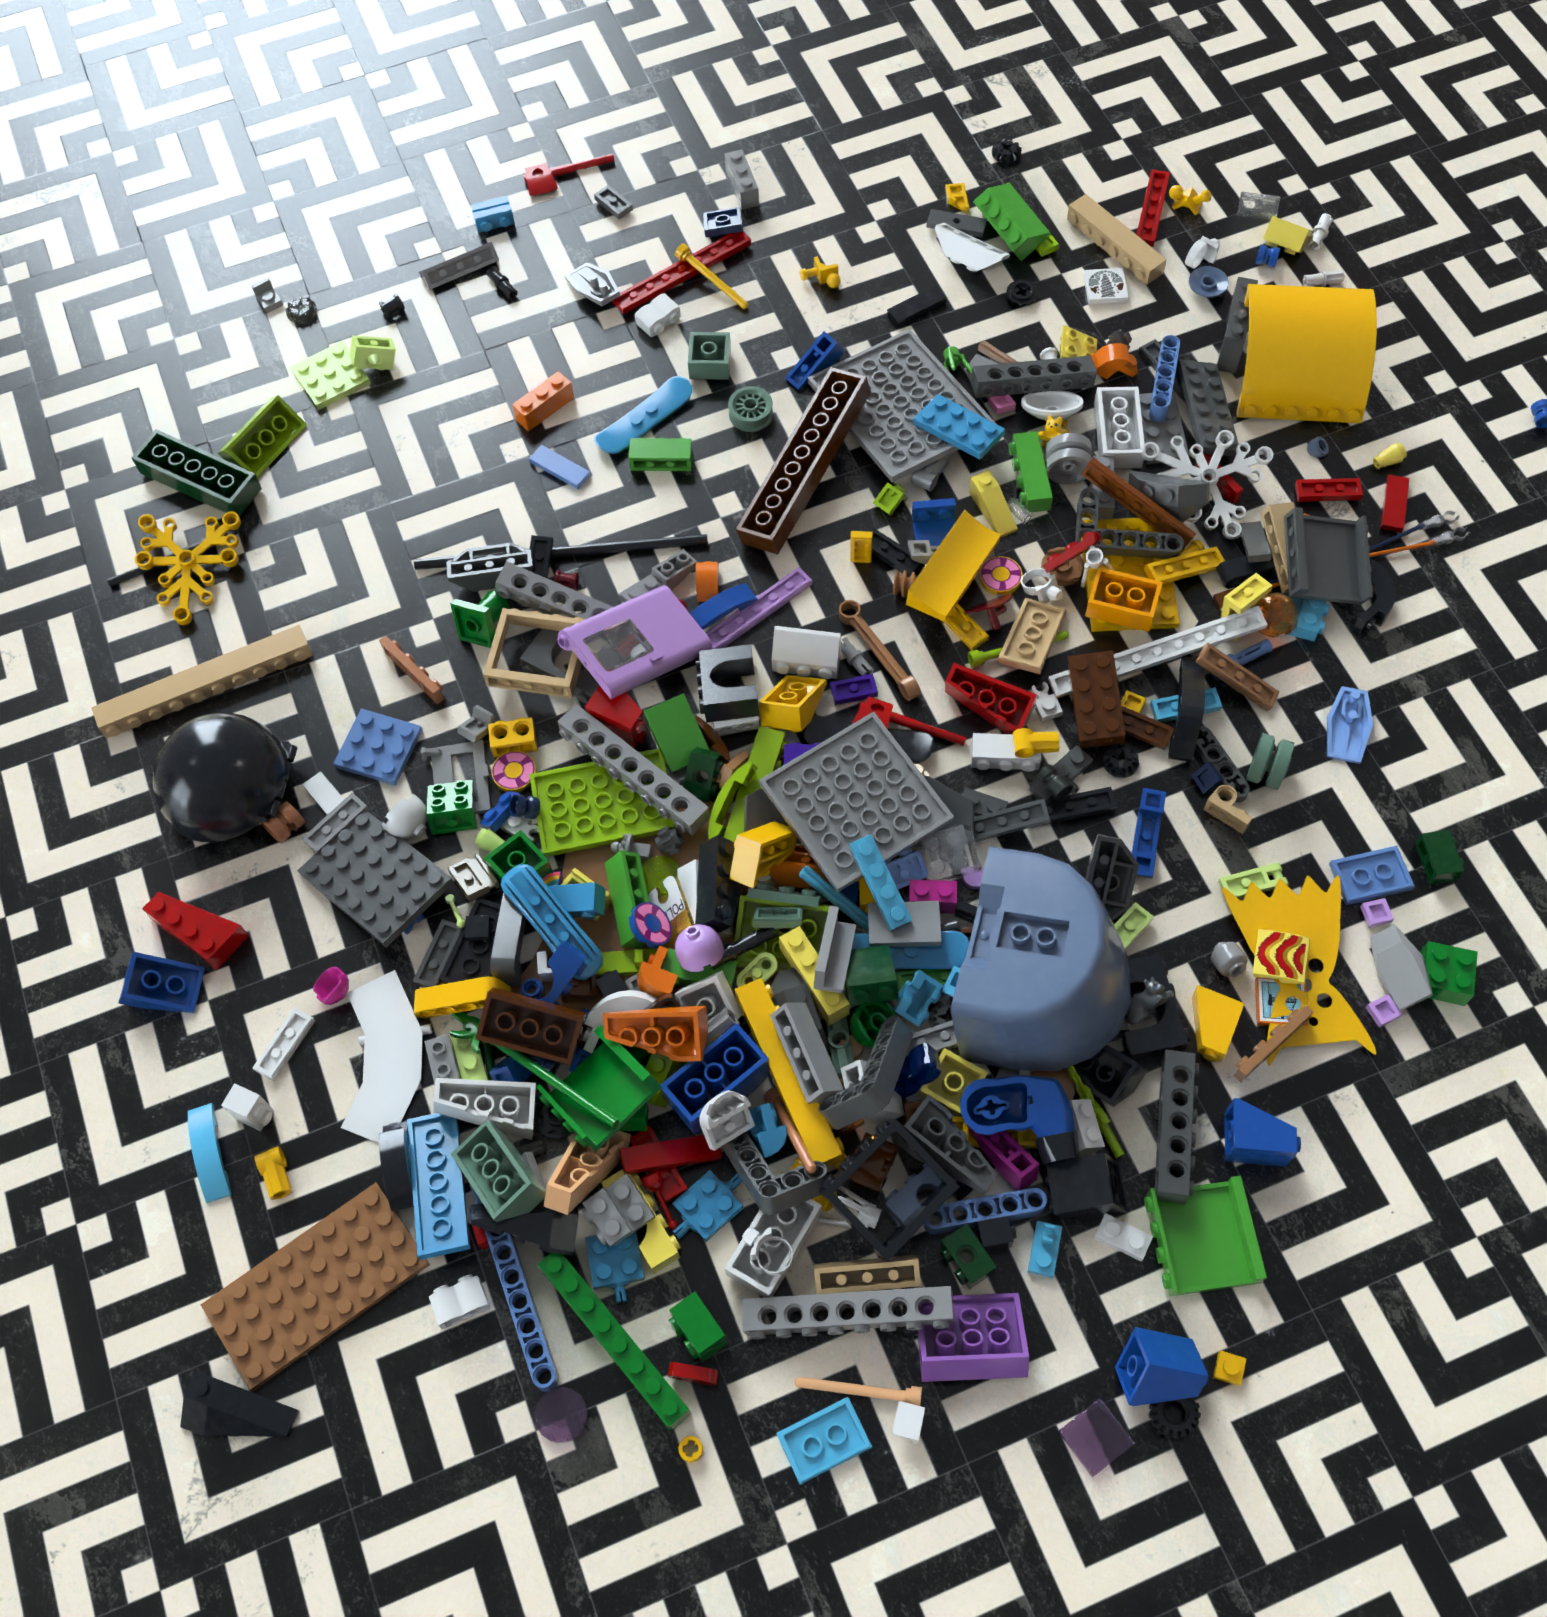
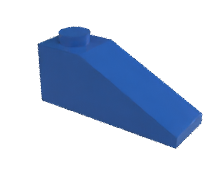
(819, 356)

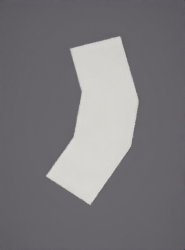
(390, 1056)

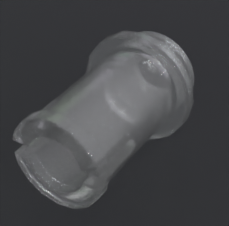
(1019, 510)

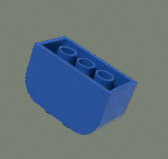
(727, 1064)

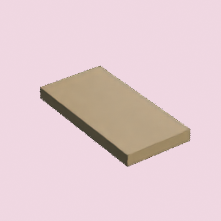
(1032, 636)

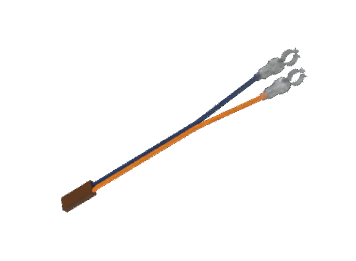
(1434, 522)

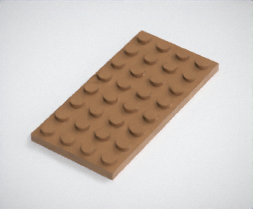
(313, 1286)

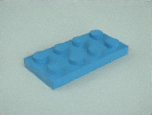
(959, 426)

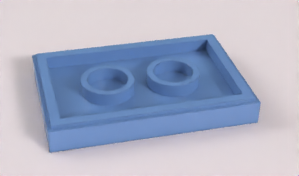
(1372, 875)

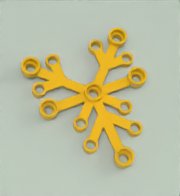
(214, 536)

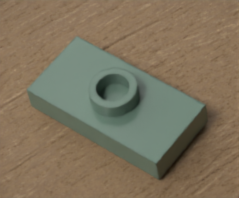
(778, 917)

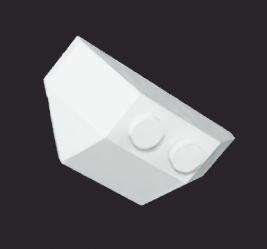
(967, 249)

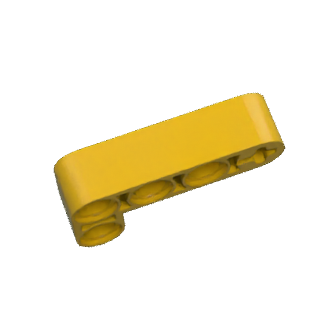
(455, 996)

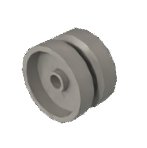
(1068, 457)

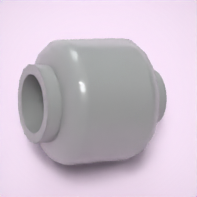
(1229, 959)

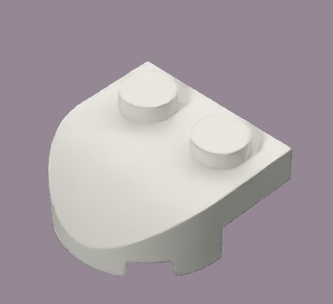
(725, 1118)

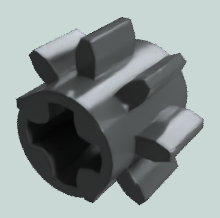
(1120, 337)
(669, 840)

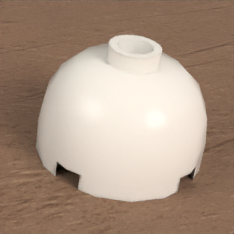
(407, 818)

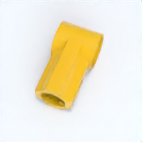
(1029, 742)
(272, 1166)

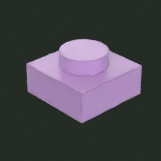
(1377, 912)
(1383, 1010)

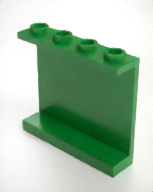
(609, 1080)

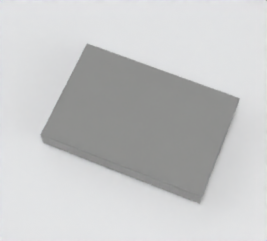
(921, 931)

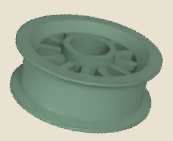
(750, 409)

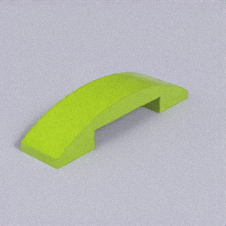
(742, 776)

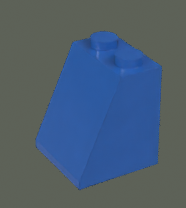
(1257, 1136)
(1160, 1368)

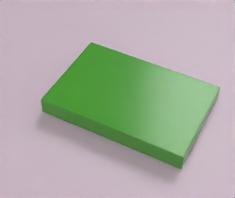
(675, 731)

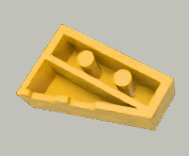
(760, 850)

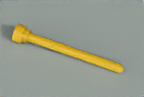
(684, 254)

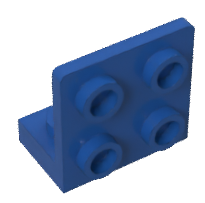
(933, 519)

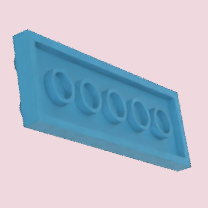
(437, 1186)

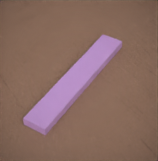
(767, 603)

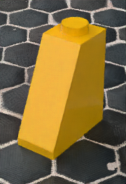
(1214, 1022)

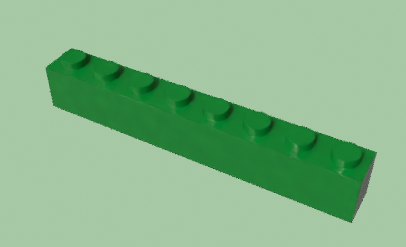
(615, 1340)

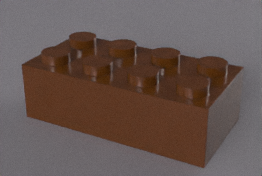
(1096, 699)
(531, 1026)

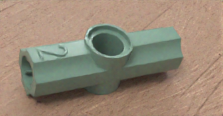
(841, 1054)

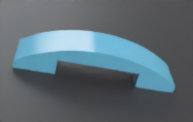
(207, 1153)

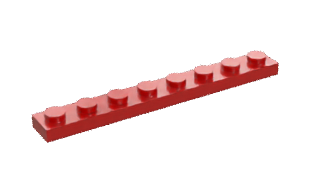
(680, 271)

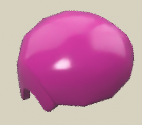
(331, 986)

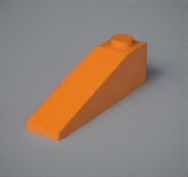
(663, 1031)

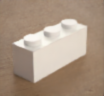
(999, 753)

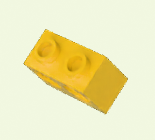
(513, 740)

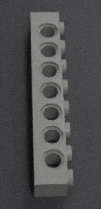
(579, 720)
(756, 1309)

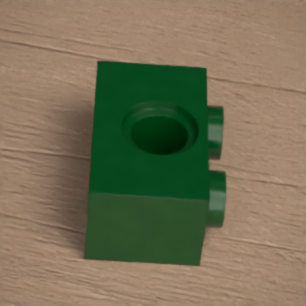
(709, 762)
(965, 1241)

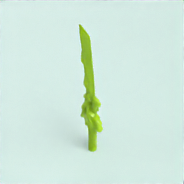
(1102, 1118)

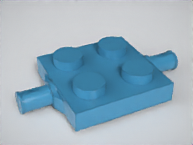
(707, 1206)
(615, 1265)

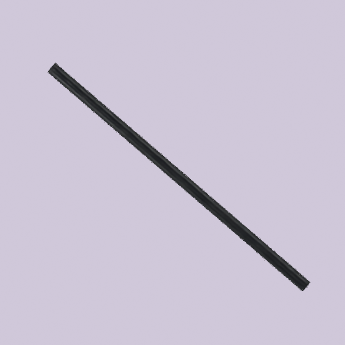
(591, 549)

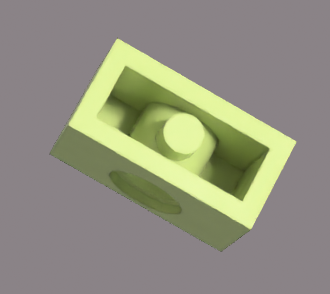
(381, 348)

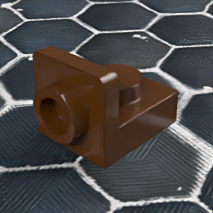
(582, 989)

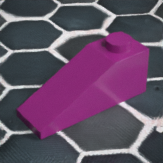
(1008, 1158)

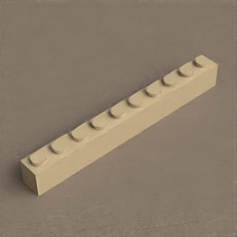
(201, 681)

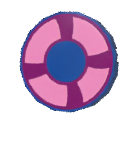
(650, 924)

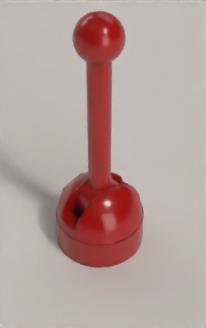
(652, 1183)

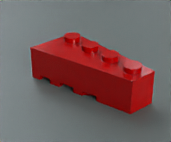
(992, 699)
(200, 931)

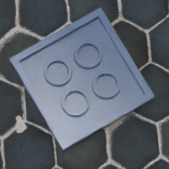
(378, 747)

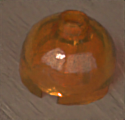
(1279, 614)

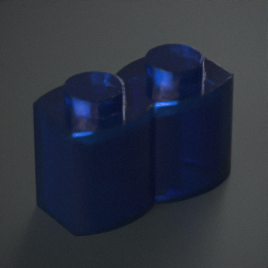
(918, 1069)

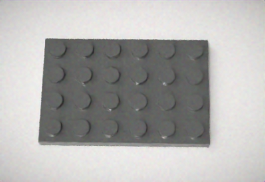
(376, 878)

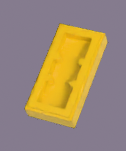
(861, 546)

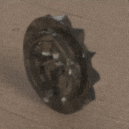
(306, 314)

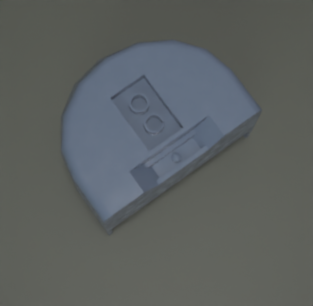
(1040, 968)

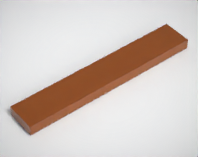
(1135, 501)

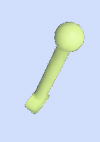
(450, 899)

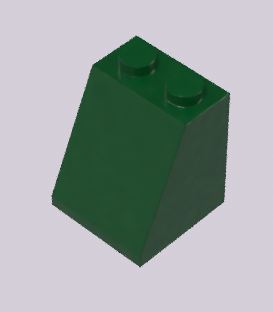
(871, 976)

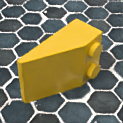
(791, 703)

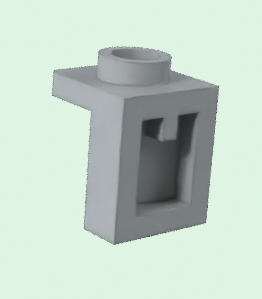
(266, 295)

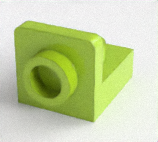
(890, 498)

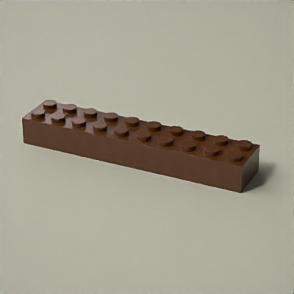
(803, 460)

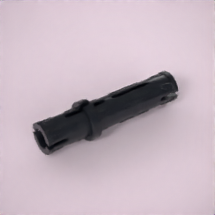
(745, 944)

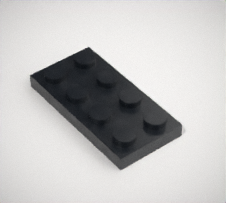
(472, 958)

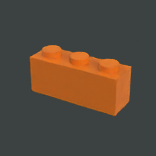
(543, 401)

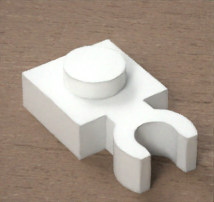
(1046, 705)
(515, 824)

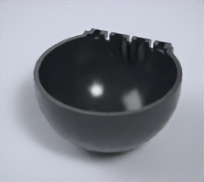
(221, 776)

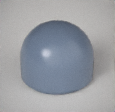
(1314, 449)

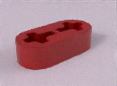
(693, 1373)

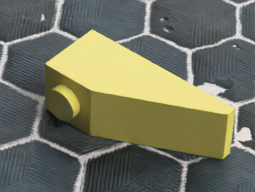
(992, 503)

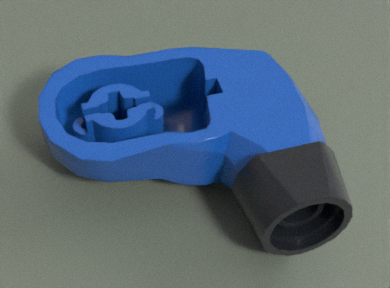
(1023, 1105)

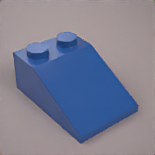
(161, 984)

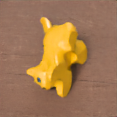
(1052, 429)

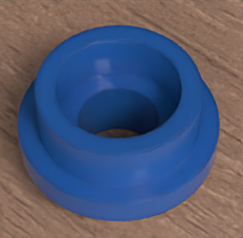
(532, 983)

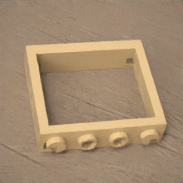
(525, 681)

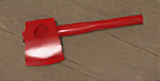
(541, 178)
(885, 714)

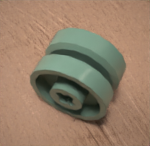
(1271, 761)

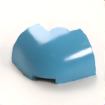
(766, 1133)

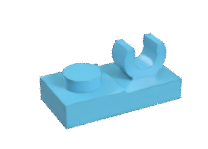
(1044, 1249)

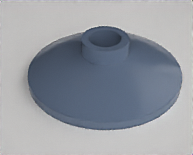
(1208, 281)

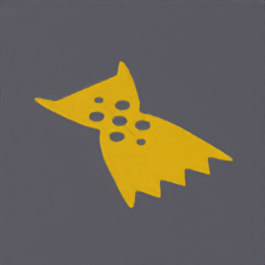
(1318, 918)

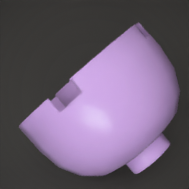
(698, 947)

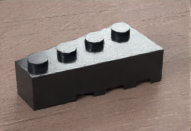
(716, 893)

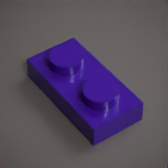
(853, 689)

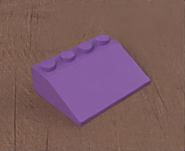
(981, 1344)

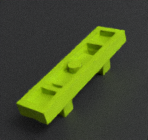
(625, 962)

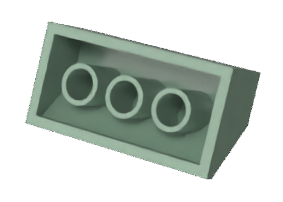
(498, 1173)

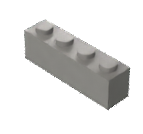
(806, 1052)

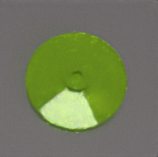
(657, 870)

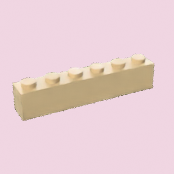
(1116, 239)

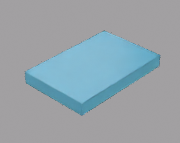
(824, 1440)

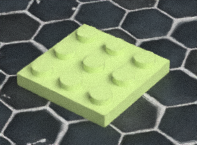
(329, 375)

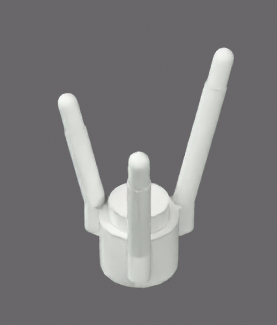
(1094, 560)
(867, 1214)

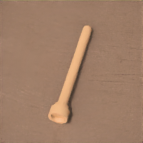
(911, 1395)

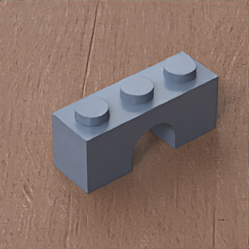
(904, 1202)

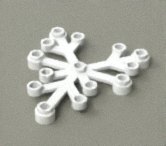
(1239, 465)

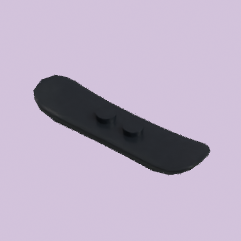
(916, 744)

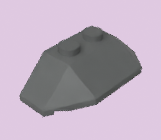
(1175, 495)
(480, 566)
(1112, 873)
(791, 988)

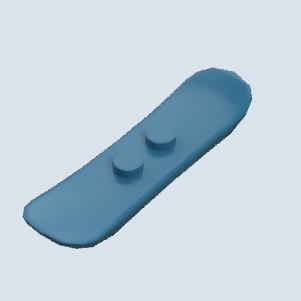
(645, 416)
(548, 916)
(946, 956)

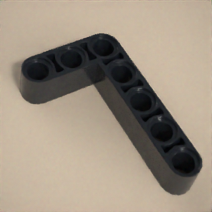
(1190, 709)

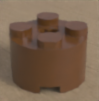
(876, 1168)

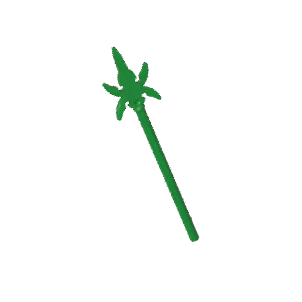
(471, 1024)

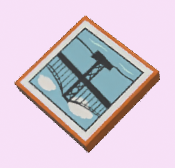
(1265, 994)

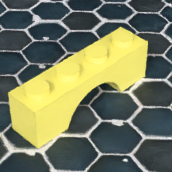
(804, 959)
(657, 1246)

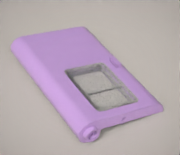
(636, 641)

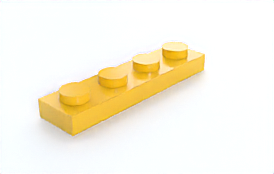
(1184, 565)

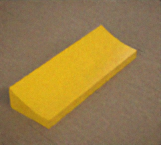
(952, 567)

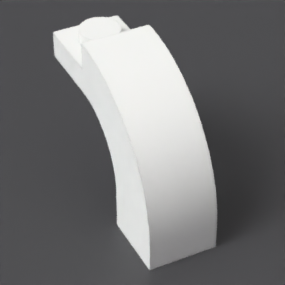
(616, 1002)

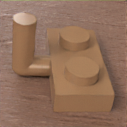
(728, 769)

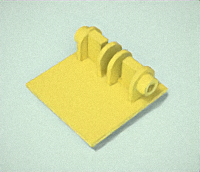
(1076, 343)

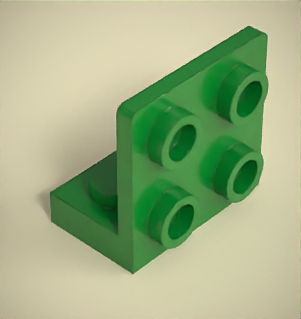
(451, 807)

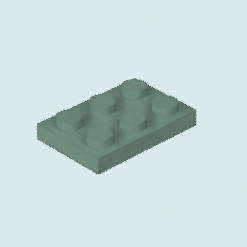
(786, 894)

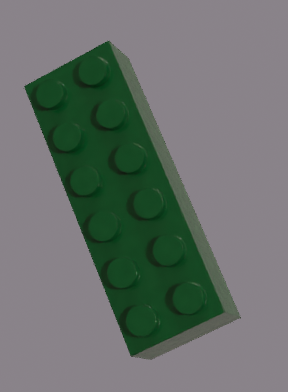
(196, 473)

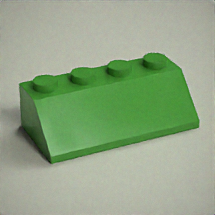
(1012, 219)

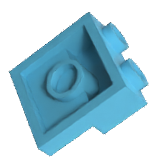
(1309, 618)

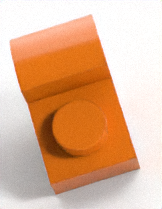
(1114, 358)
(707, 580)
(652, 978)

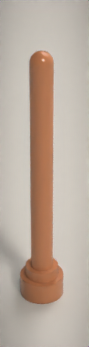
(773, 1096)

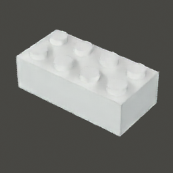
(1119, 425)
(794, 1227)

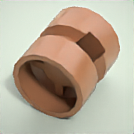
(286, 821)

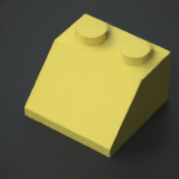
(1287, 235)

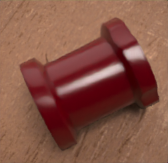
(568, 580)

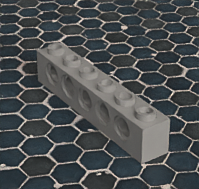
(552, 592)

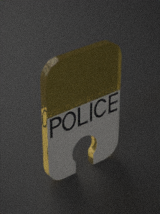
(675, 908)

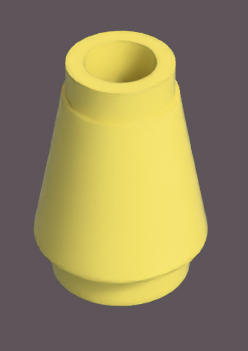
(1391, 455)

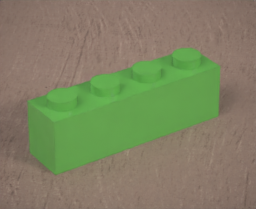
(1031, 472)
(627, 891)

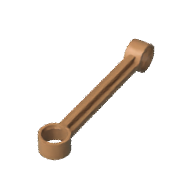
(907, 684)

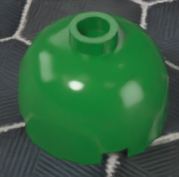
(867, 1021)

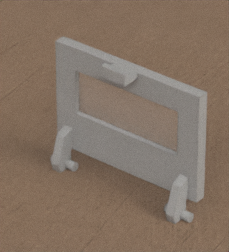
(464, 763)

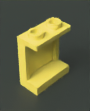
(1245, 596)

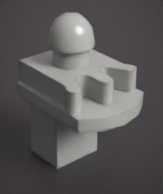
(629, 845)

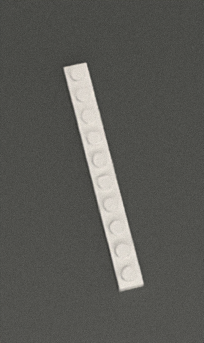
(1174, 646)

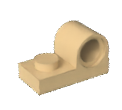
(1225, 811)

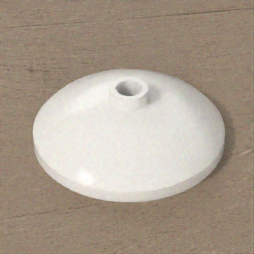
(1052, 404)

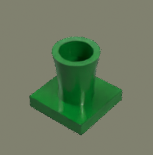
(476, 622)

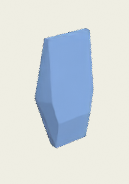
(1349, 725)

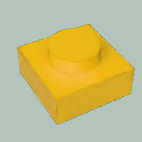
(1229, 1368)

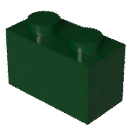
(1440, 857)

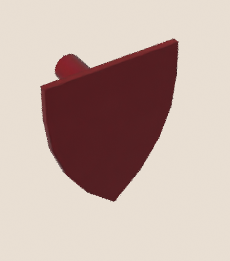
(994, 608)

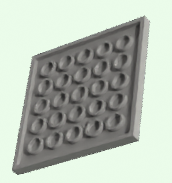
(851, 789)

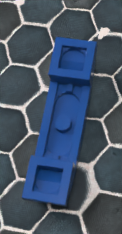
(723, 604)
(1147, 830)

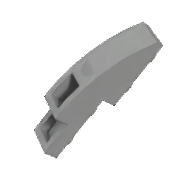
(666, 573)

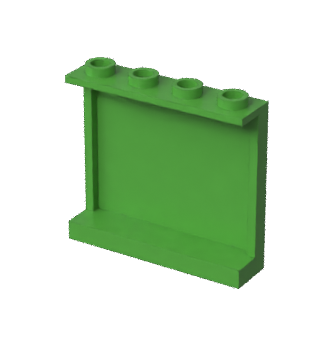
(1207, 1239)

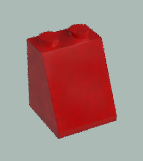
(619, 715)

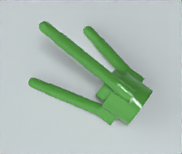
(953, 359)

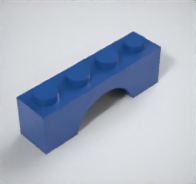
(565, 964)

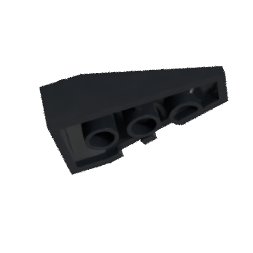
(544, 1226)

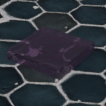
(1096, 1437)

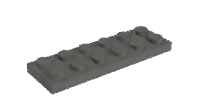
(1206, 404)

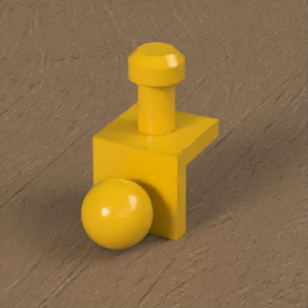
(1188, 198)
(823, 272)

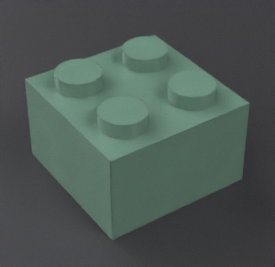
(709, 355)

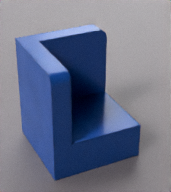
(510, 1071)

